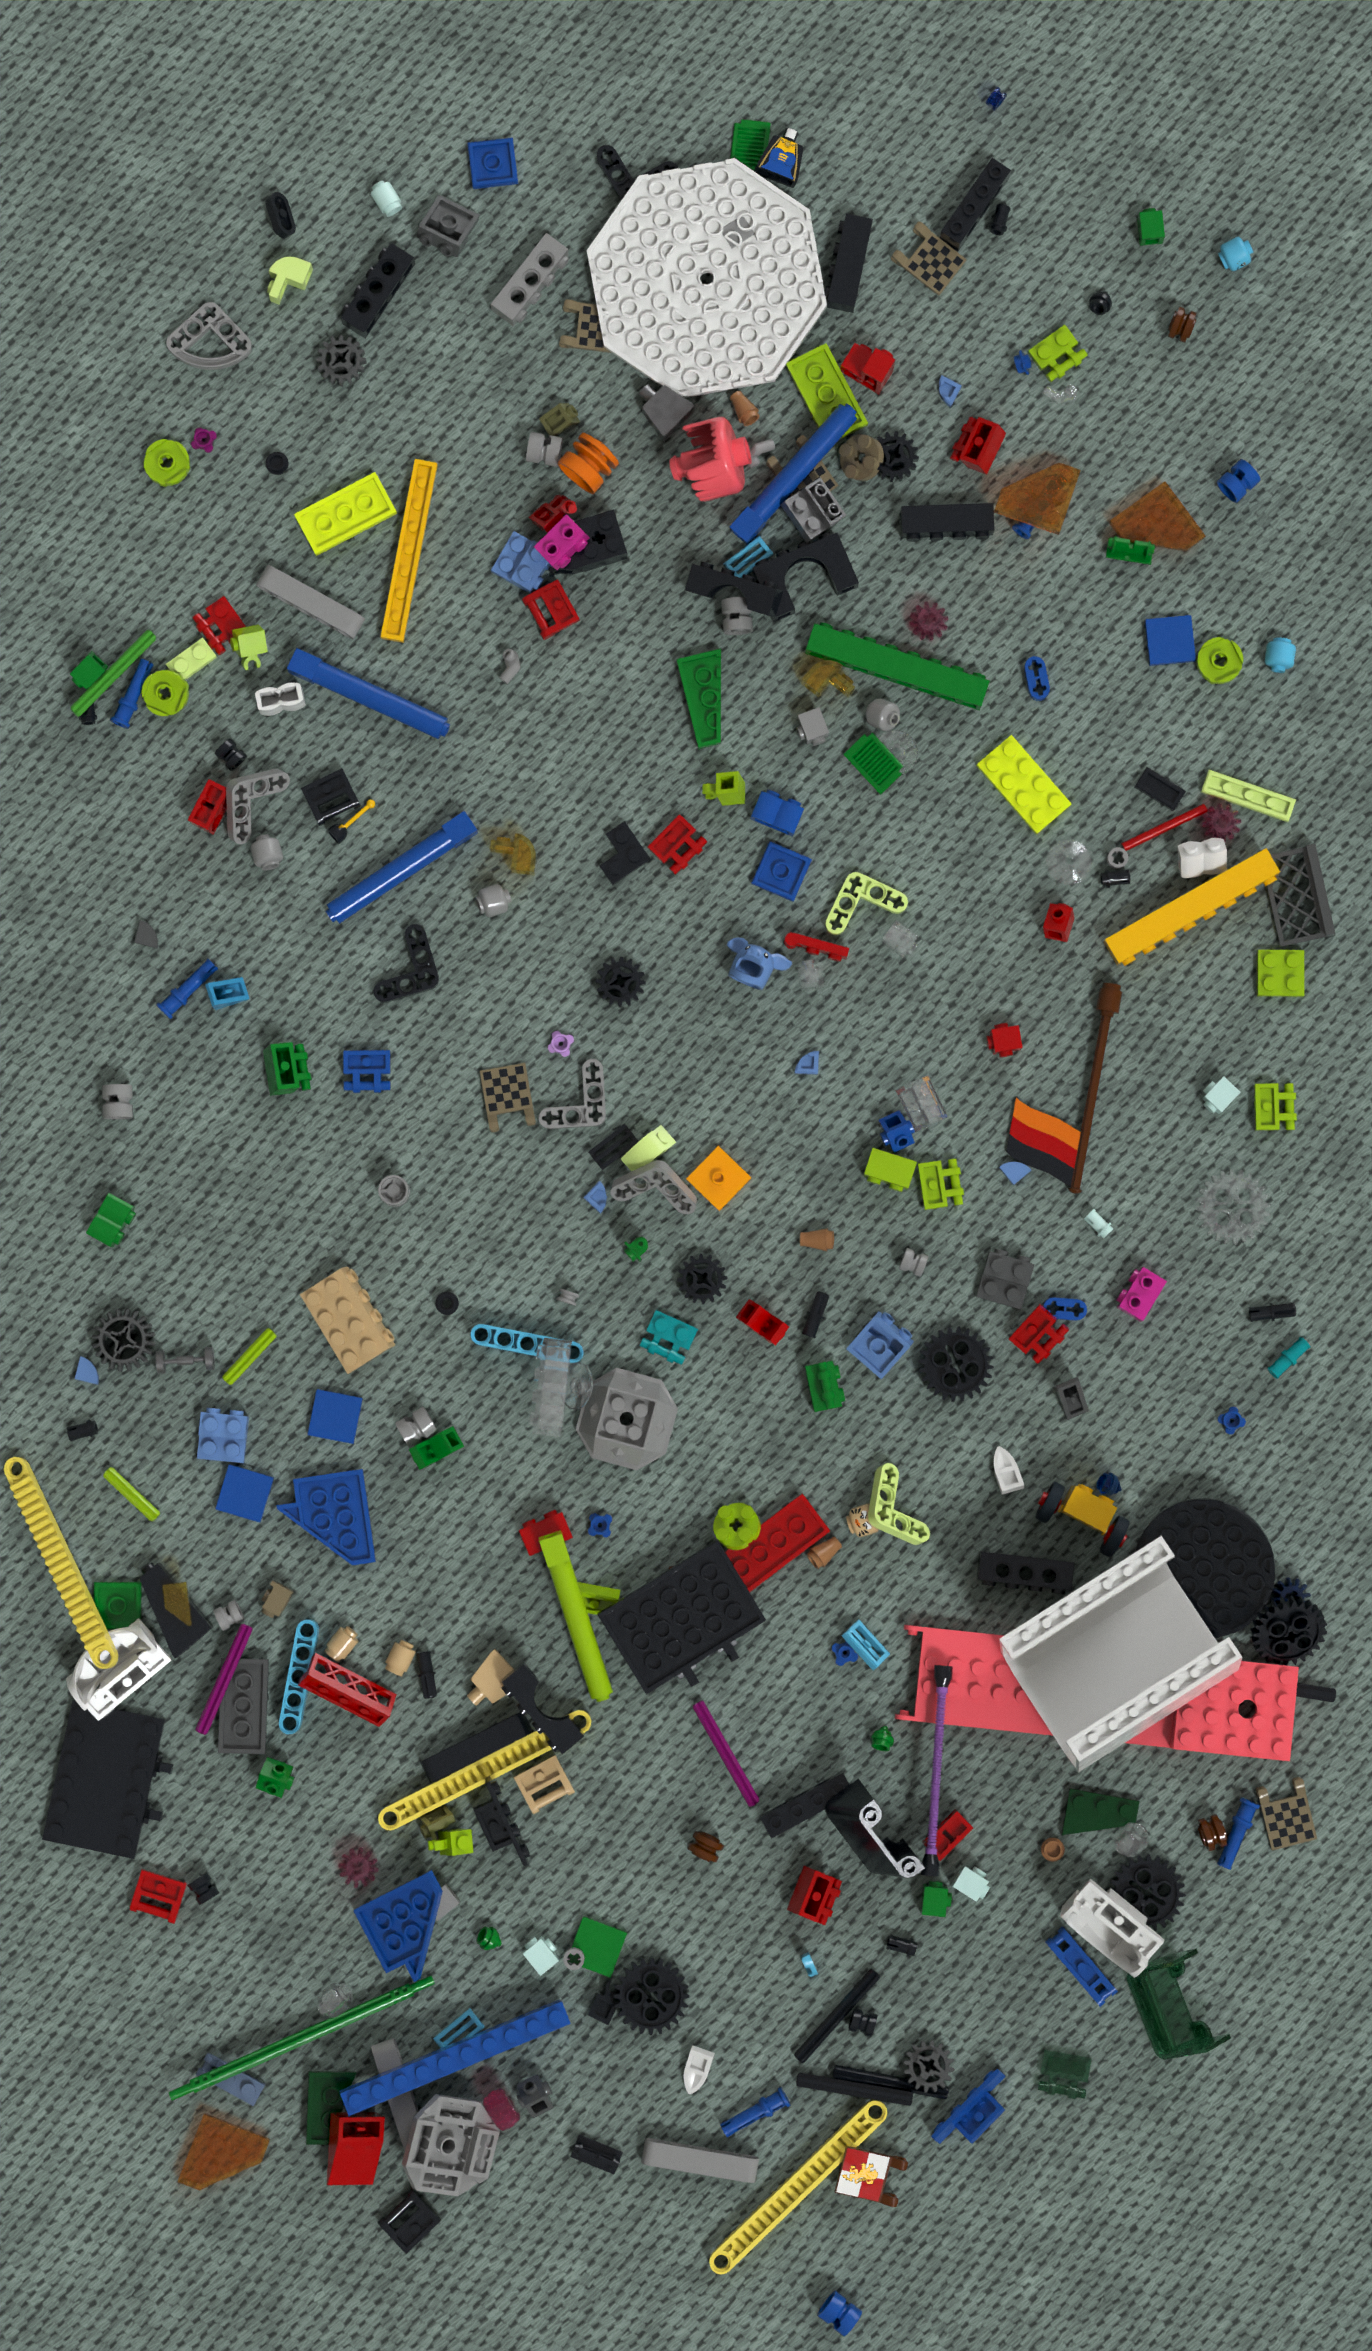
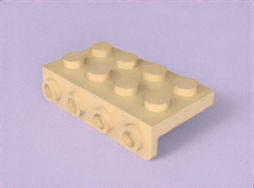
(348, 1319)

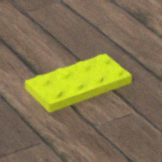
(345, 513)
(1023, 784)

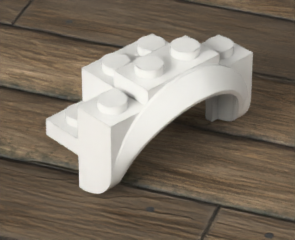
(122, 1679)
(1112, 1927)

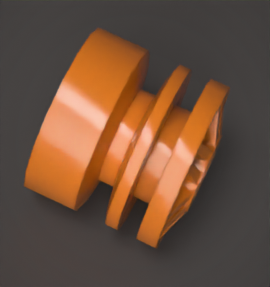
(585, 467)

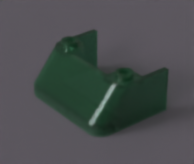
(1166, 2012)

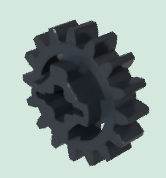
(901, 461)
(610, 986)
(694, 1287)

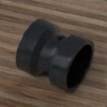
(230, 754)
(203, 1889)
(864, 2023)

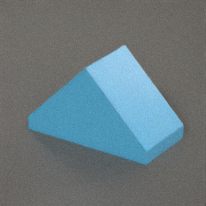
(227, 992)

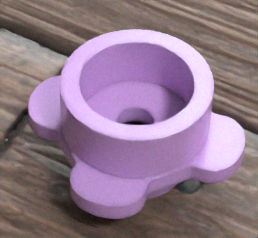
(564, 1049)

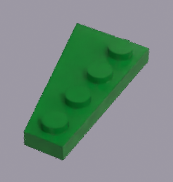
(702, 690)

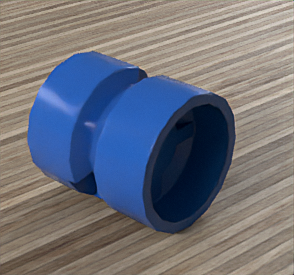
(1242, 477)
(838, 2312)

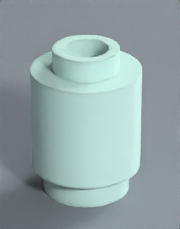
(386, 198)

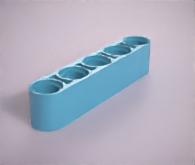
(515, 1343)
(291, 1685)

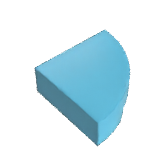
(809, 1965)

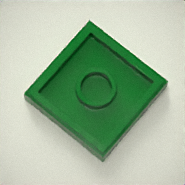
(118, 1603)
(599, 1944)

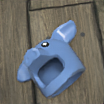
(754, 964)

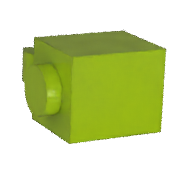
(248, 643)
(728, 788)
(453, 1842)

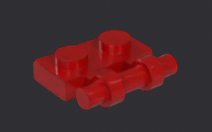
(550, 514)
(225, 618)
(671, 839)
(1033, 1328)

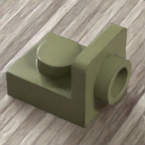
(559, 418)
(436, 1820)

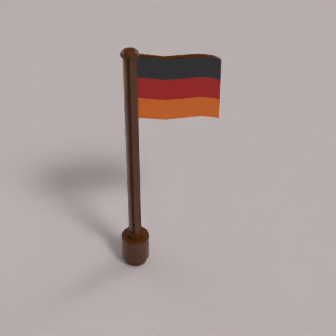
(1048, 1141)

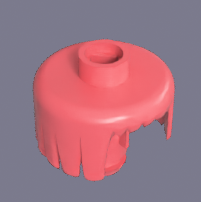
(716, 463)

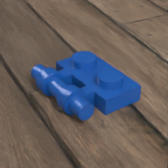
(367, 1063)

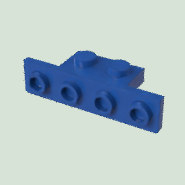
(975, 2113)

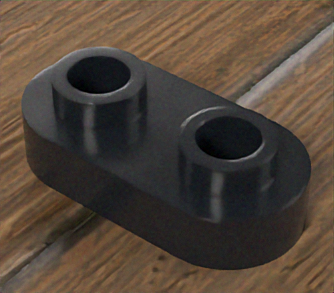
(280, 215)

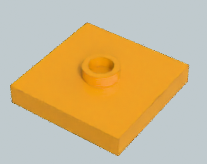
(718, 1178)

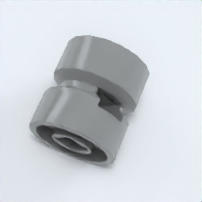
(544, 449)
(733, 608)
(114, 1109)
(394, 1191)
(416, 1427)

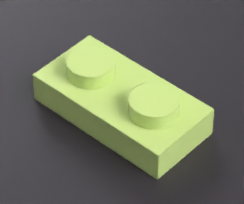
(192, 659)

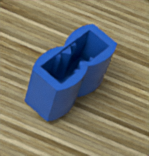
(777, 813)

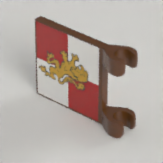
(865, 2175)

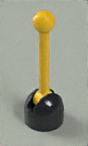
(339, 831)

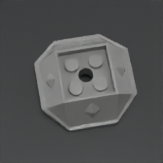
(652, 1423)
(468, 2147)

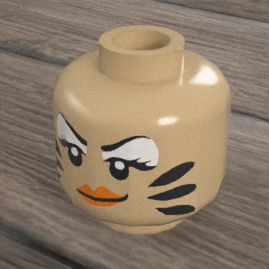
(859, 1523)

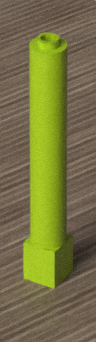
(576, 1616)

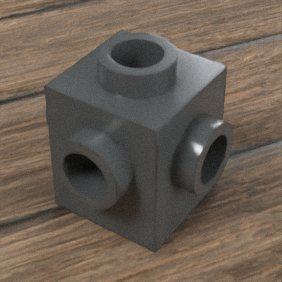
(535, 2096)

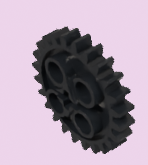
(975, 1354)
(1290, 1636)
(1158, 1874)
(636, 2010)

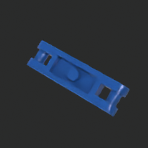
(1081, 1966)

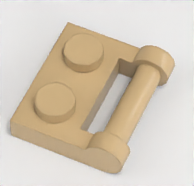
(541, 1777)

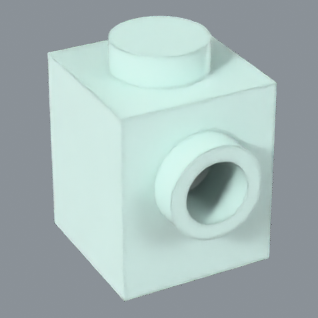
(1219, 1095)
(971, 1882)
(541, 1954)

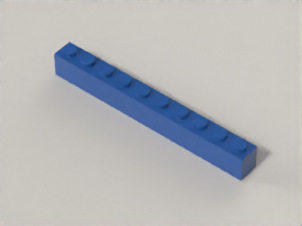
(454, 2057)

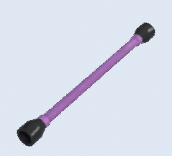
(942, 1679)

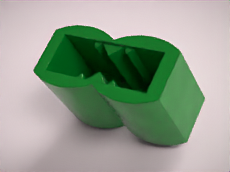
(111, 1220)

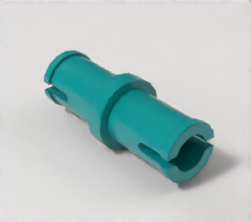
(1288, 1358)

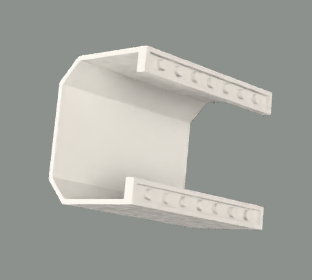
(1116, 1656)

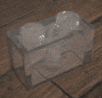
(921, 1103)

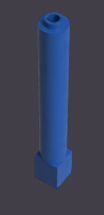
(755, 516)
(316, 671)
(449, 836)

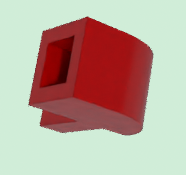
(762, 1322)

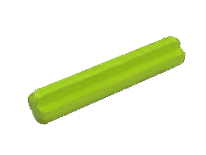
(249, 1356)
(131, 1494)

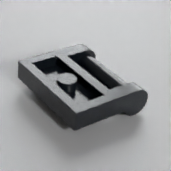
(326, 790)
(415, 2227)

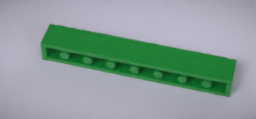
(896, 666)

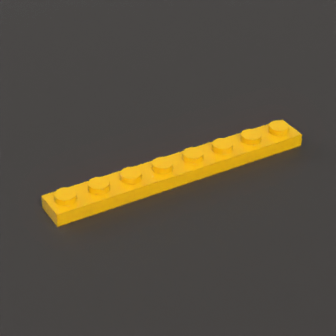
(409, 550)

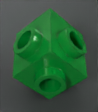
(275, 1777)

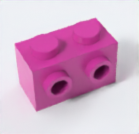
(562, 542)
(1141, 1293)

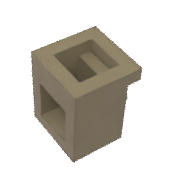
(276, 1599)

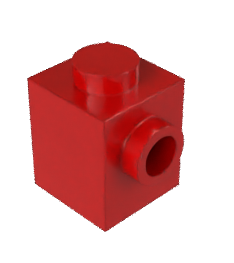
(1058, 922)
(1004, 1040)

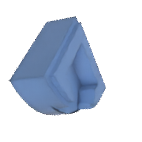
(948, 390)
(808, 1064)
(1014, 1171)
(597, 1197)
(87, 1371)

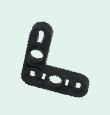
(621, 187)
(420, 970)

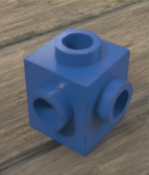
(898, 1136)

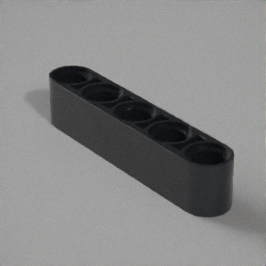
(476, 1747)

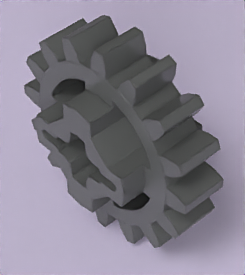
(334, 367)
(923, 2075)

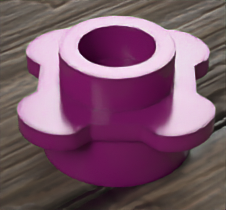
(201, 433)

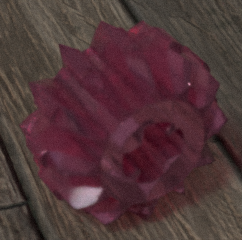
(933, 628)
(1214, 816)
(366, 1867)
(501, 2109)

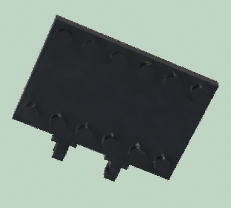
(682, 1618)
(105, 1781)

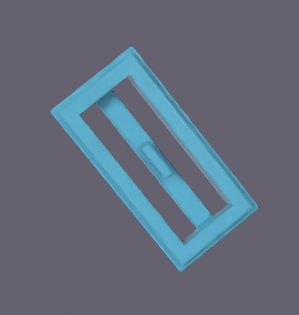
(758, 540)
(863, 1647)
(474, 2019)

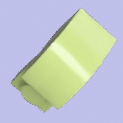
(288, 271)
(648, 1148)

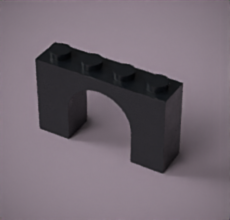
(826, 552)

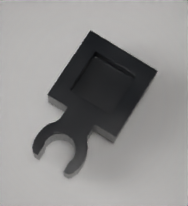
(602, 2005)

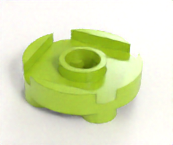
(163, 475)
(1224, 648)
(177, 687)
(744, 1535)

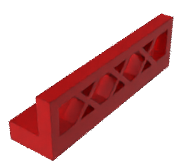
(347, 1694)

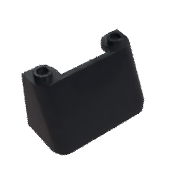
(854, 1815)

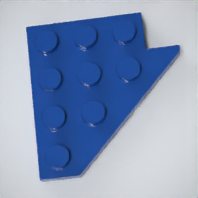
(335, 1513)
(402, 1923)

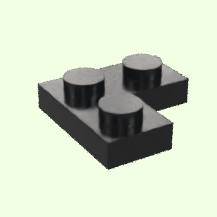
(629, 856)

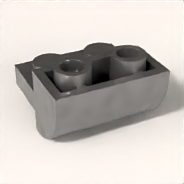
(813, 510)

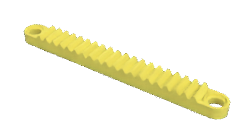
(60, 1563)
(471, 1776)
(797, 2187)

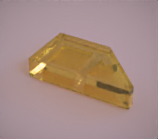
(177, 1601)

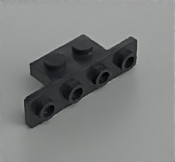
(497, 1825)

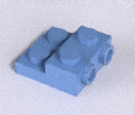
(521, 563)
(880, 1344)
(222, 1435)

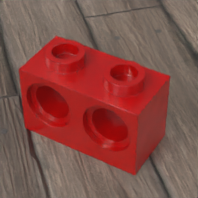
(209, 807)
(950, 1833)

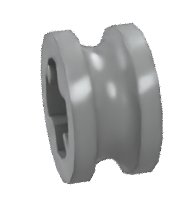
(1110, 858)
(567, 1297)
(573, 1951)

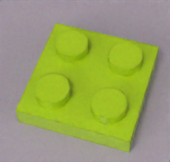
(1280, 973)

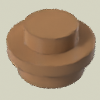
(1052, 1849)

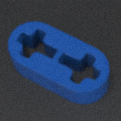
(1031, 679)
(1064, 1302)

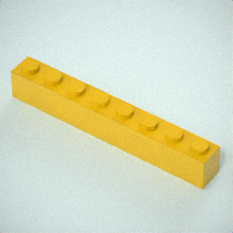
(1192, 906)

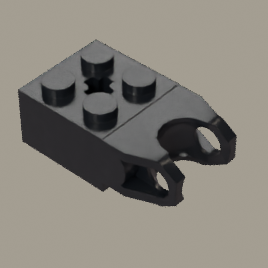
(594, 554)

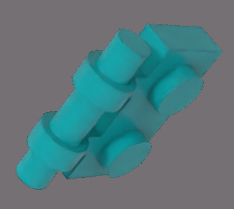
(670, 1330)

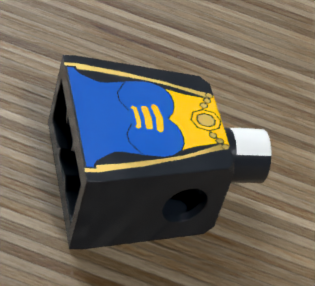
(781, 159)

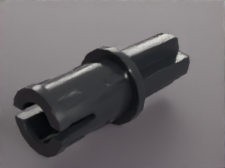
(1272, 1312)
(815, 1314)
(426, 1674)

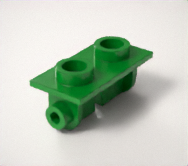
(1125, 550)
(636, 1248)

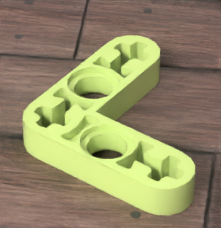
(864, 893)
(888, 1513)

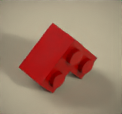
(867, 367)

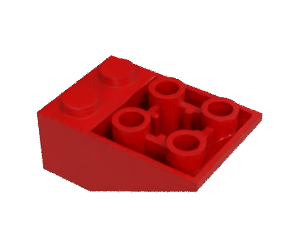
(354, 2147)

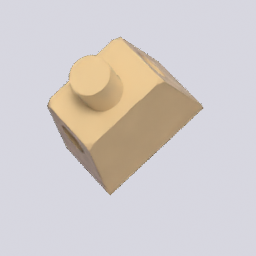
(489, 1679)

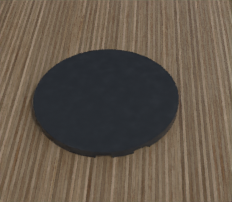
(1218, 1560)

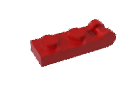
(816, 946)

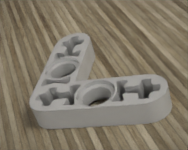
(246, 793)
(584, 1110)
(655, 1179)

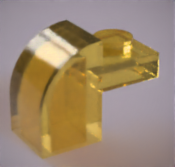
(823, 675)
(522, 850)

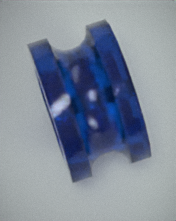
(996, 98)

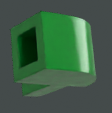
(436, 1448)

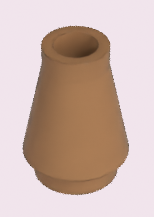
(744, 409)
(818, 1239)
(824, 1552)

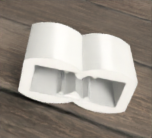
(274, 700)
(1202, 858)

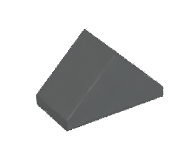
(1071, 1398)

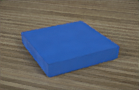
(492, 163)
(1170, 640)
(781, 871)
(335, 1416)
(244, 1493)

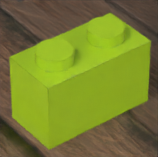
(889, 1169)

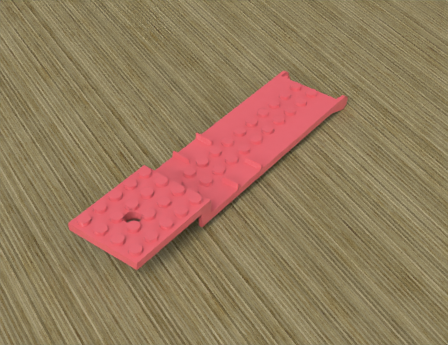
(990, 1697)

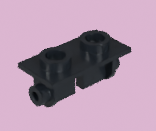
(596, 2154)

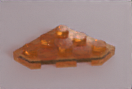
(1040, 498)
(1158, 519)
(220, 2152)

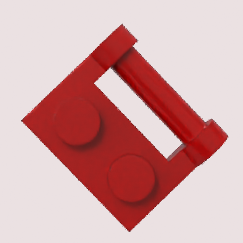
(557, 605)
(161, 1889)

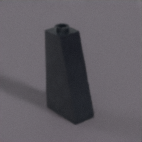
(176, 1632)

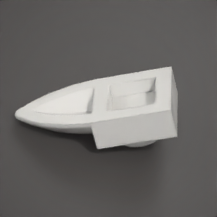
(1007, 1472)
(697, 2068)

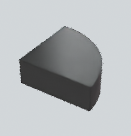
(146, 935)

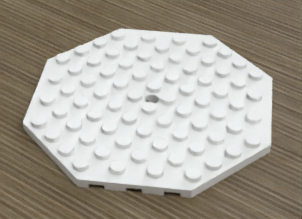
(715, 333)

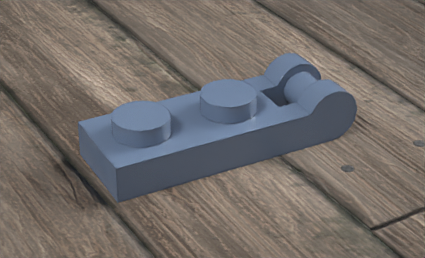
(241, 2085)

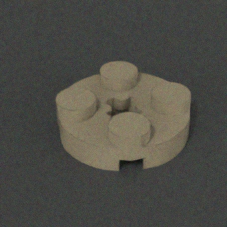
(850, 457)

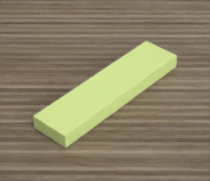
(1248, 795)

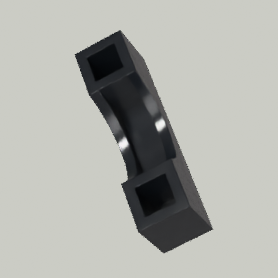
(759, 597)
(561, 1731)

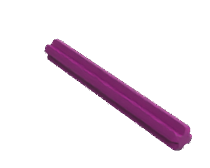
(223, 1679)
(726, 1753)

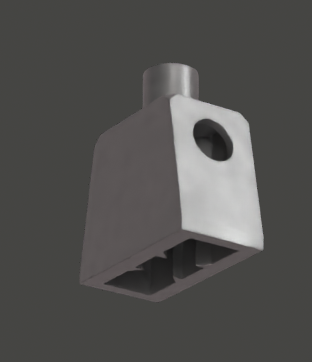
(665, 410)

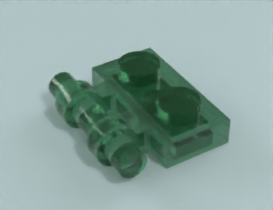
(1064, 2066)

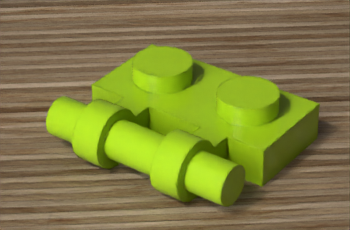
(1054, 347)
(1267, 1106)
(933, 1184)

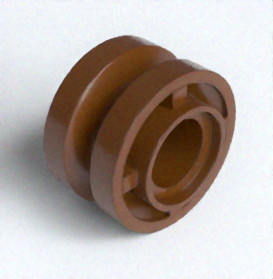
(1182, 324)
(1212, 1832)
(705, 1846)

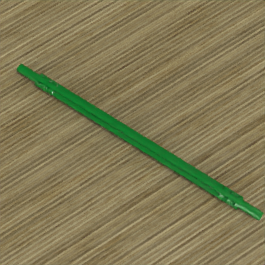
(301, 2038)

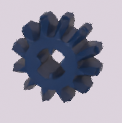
(1288, 1588)

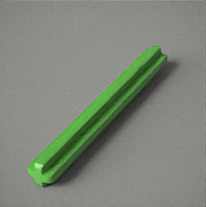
(113, 673)

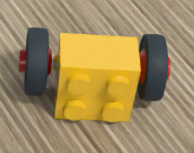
(1087, 1509)

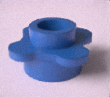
(1022, 362)
(1225, 1420)
(604, 1530)
(840, 1657)

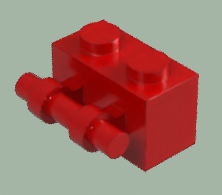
(978, 444)
(814, 1895)

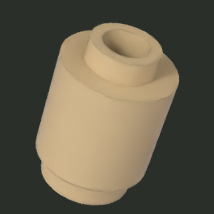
(341, 1643)
(400, 1657)

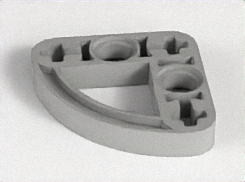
(212, 324)

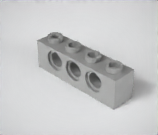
(546, 249)

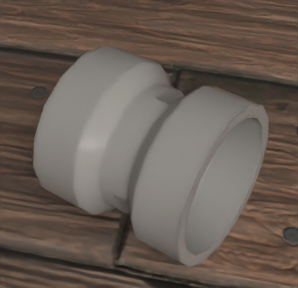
(913, 1262)
(228, 1615)

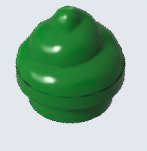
(882, 1739)
(488, 1938)

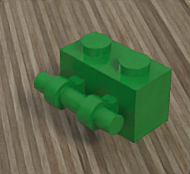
(282, 1068)
(823, 1386)

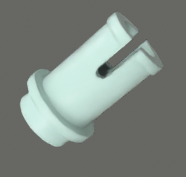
(1098, 1224)

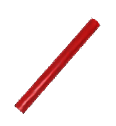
(1164, 827)

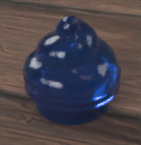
(1108, 1484)

